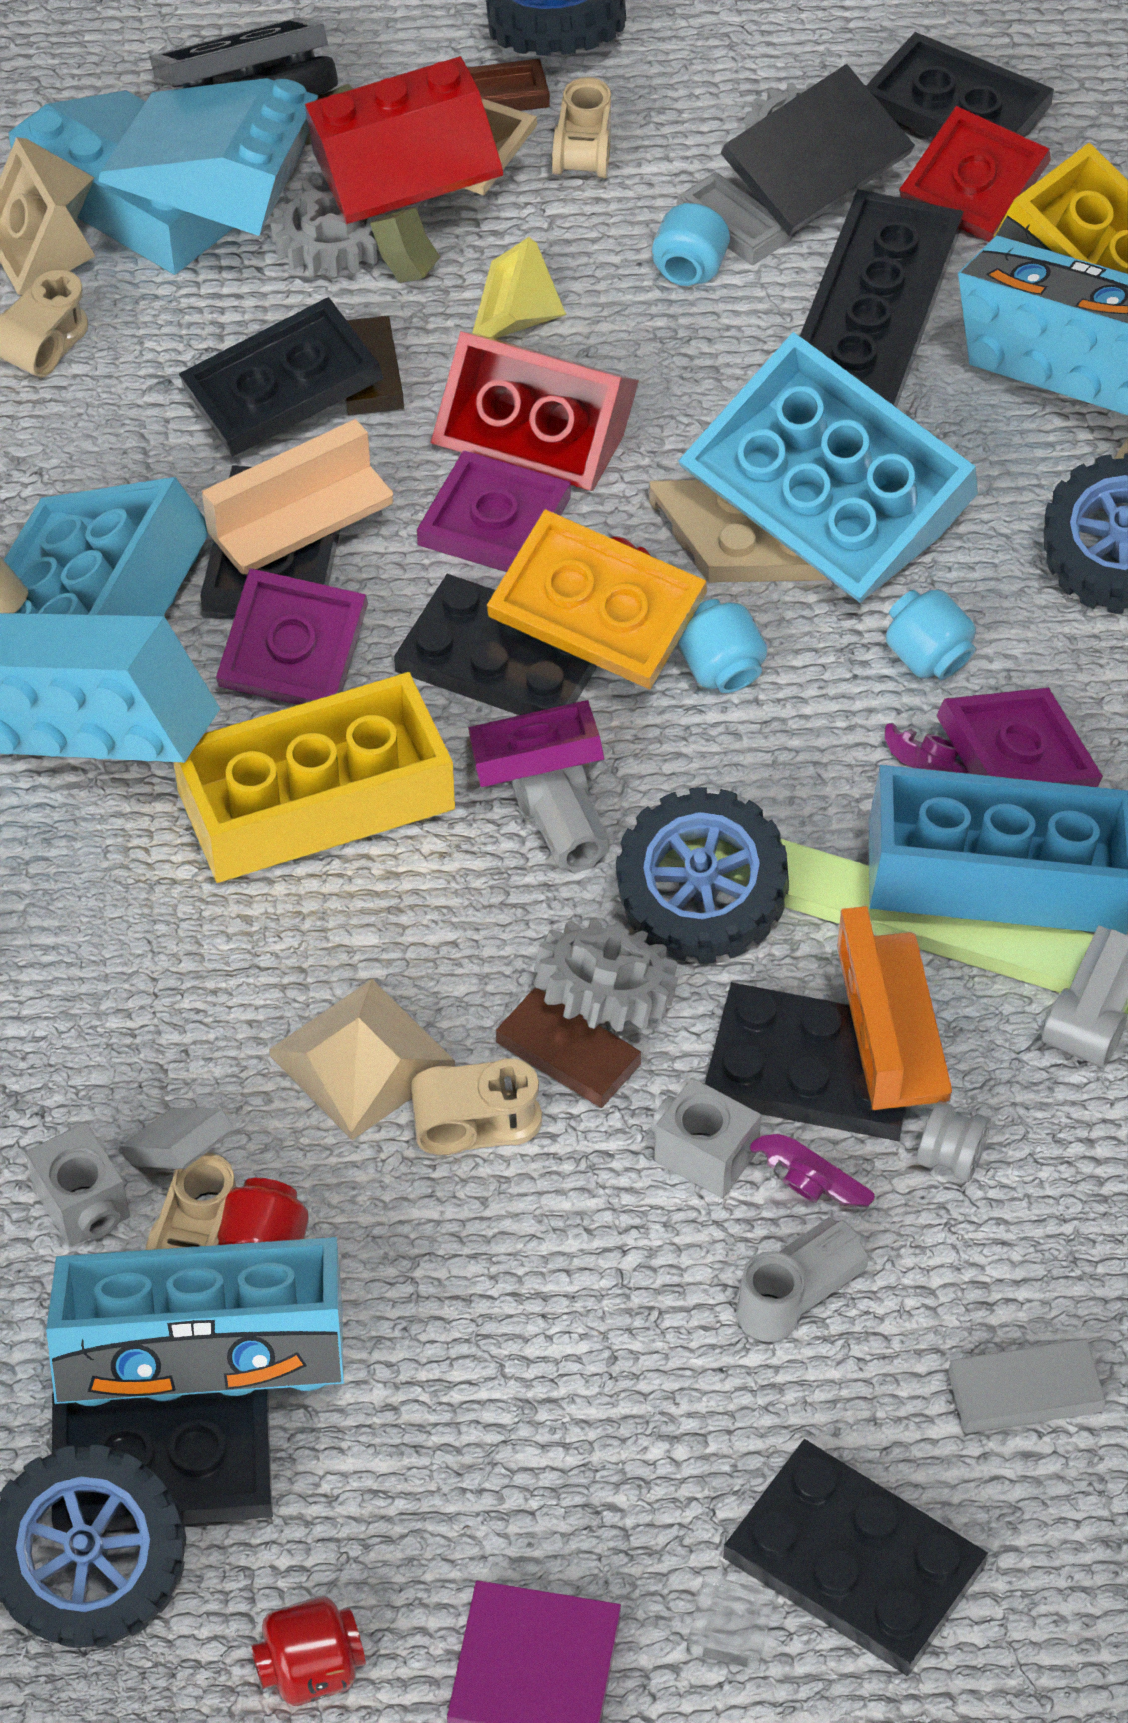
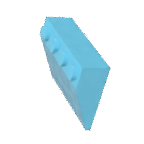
(86, 135)
(215, 149)
(832, 469)
(108, 550)

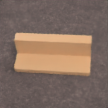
(295, 498)

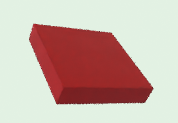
(976, 170)

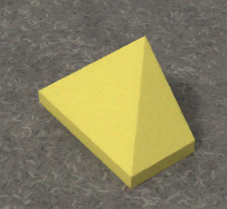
(517, 293)

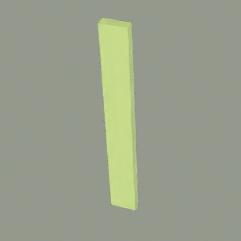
(827, 883)

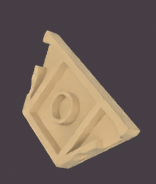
(723, 539)

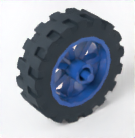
(554, 24)

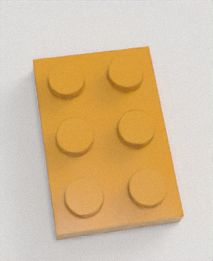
(597, 599)

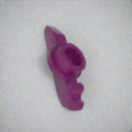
(931, 754)
(810, 1173)

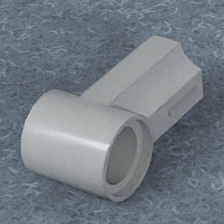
(564, 816)
(1091, 1013)
(799, 1276)

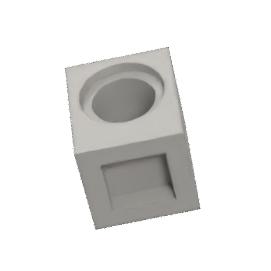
(706, 1161)
(74, 1162)

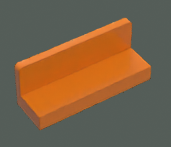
(891, 1014)

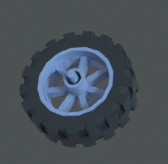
(1082, 568)
(717, 819)
(159, 1535)

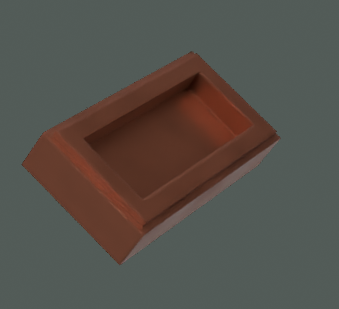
(513, 84)
(567, 1049)

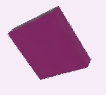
(489, 510)
(291, 638)
(1018, 737)
(535, 743)
(533, 1657)

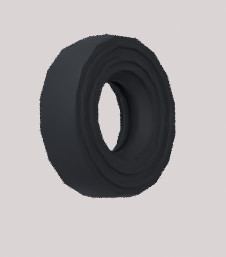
(315, 75)

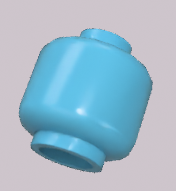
(690, 244)
(931, 634)
(723, 646)

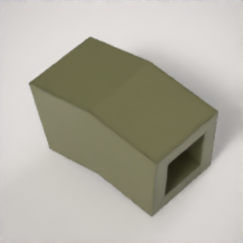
(404, 244)

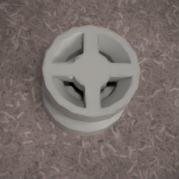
(953, 1141)

